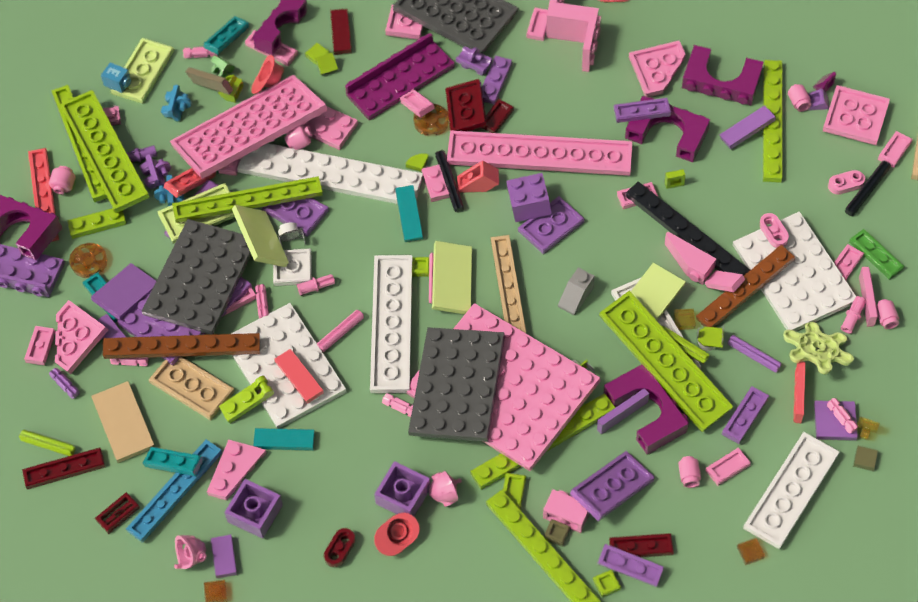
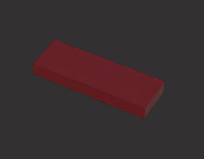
(340, 31)
(644, 545)

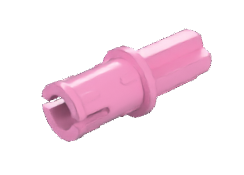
(315, 284)
(853, 315)

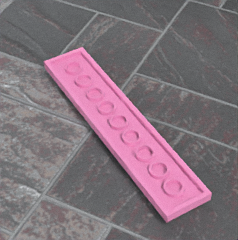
(540, 152)

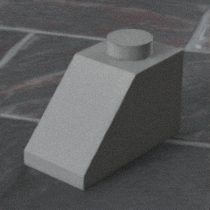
(576, 291)

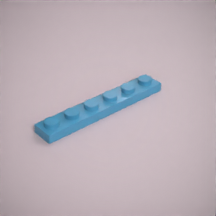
(171, 494)

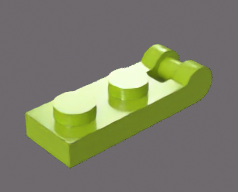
(246, 399)

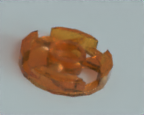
(431, 120)
(87, 260)

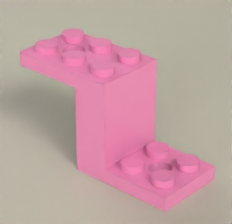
(576, 25)

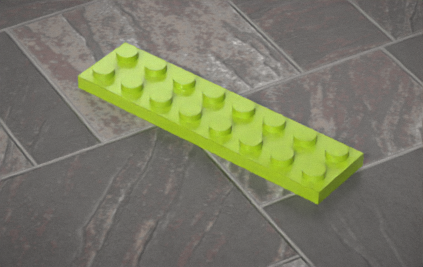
(104, 151)
(666, 361)

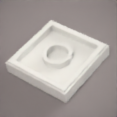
(298, 269)

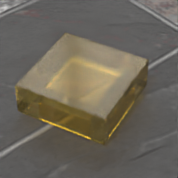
(684, 318)

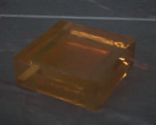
(750, 551)

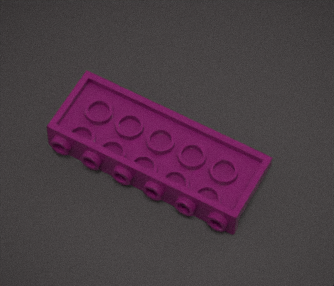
(398, 75)

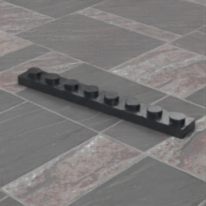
(683, 228)

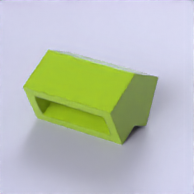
(237, 85)

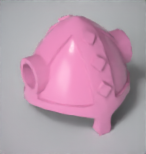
(444, 488)
(192, 553)

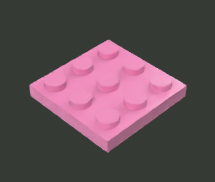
(856, 115)

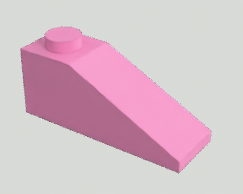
(693, 261)

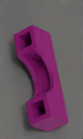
(268, 36)

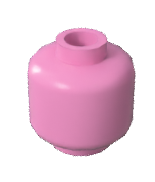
(298, 137)
(62, 180)

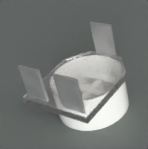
(289, 232)

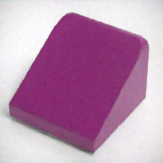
(826, 82)

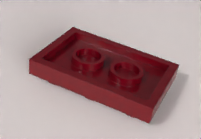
(466, 106)

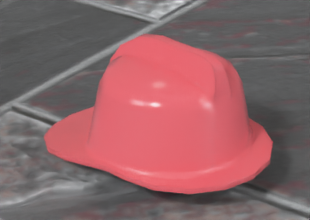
(268, 76)
(396, 534)

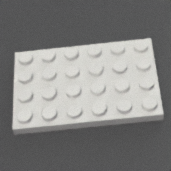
(809, 285)
(279, 333)

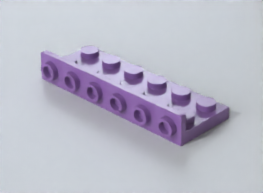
(28, 274)

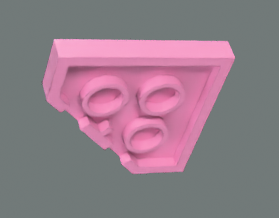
(657, 66)
(75, 336)

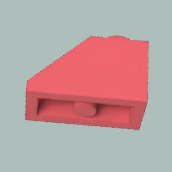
(478, 178)

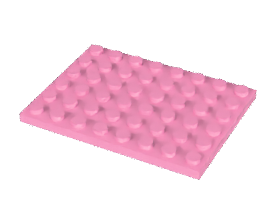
(534, 391)

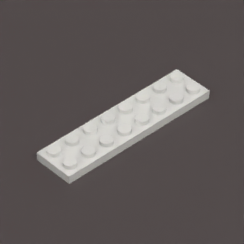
(391, 324)

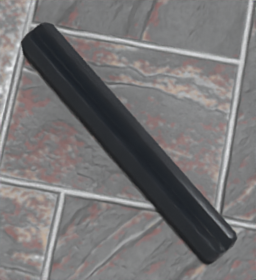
(450, 181)
(867, 188)

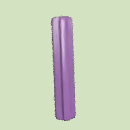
(754, 353)

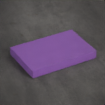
(303, 212)
(550, 229)
(124, 291)

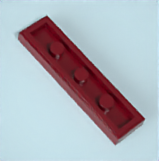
(63, 468)

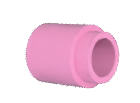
(799, 97)
(887, 314)
(689, 471)

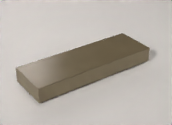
(209, 80)

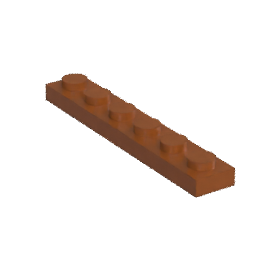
(753, 282)

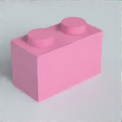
(565, 510)

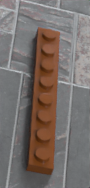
(181, 346)

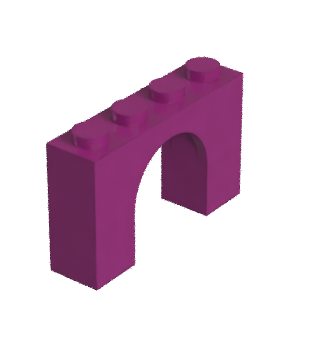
(739, 90)
(692, 125)
(42, 226)
(669, 424)

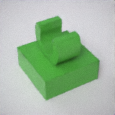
(222, 65)

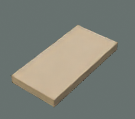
(192, 386)
(122, 422)

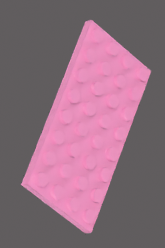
(248, 126)

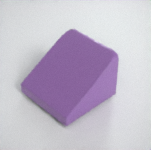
(819, 100)

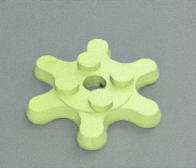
(828, 345)

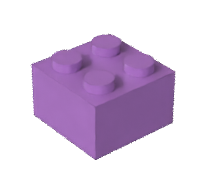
(528, 197)
(402, 490)
(253, 508)

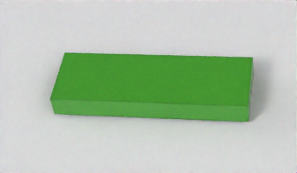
(876, 254)

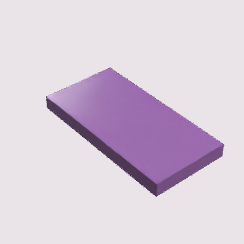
(612, 485)

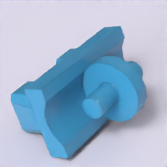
(177, 103)
(163, 194)

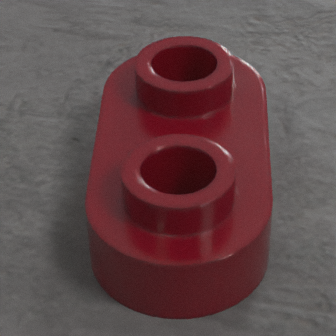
(338, 548)

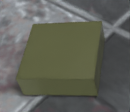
(865, 458)
(556, 532)

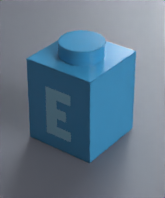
(116, 77)

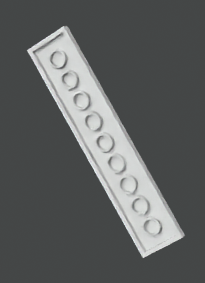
(334, 172)

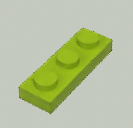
(95, 223)

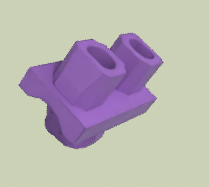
(473, 59)
(158, 170)

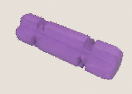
(64, 383)

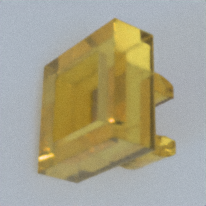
(867, 426)

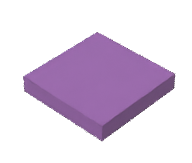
(828, 426)

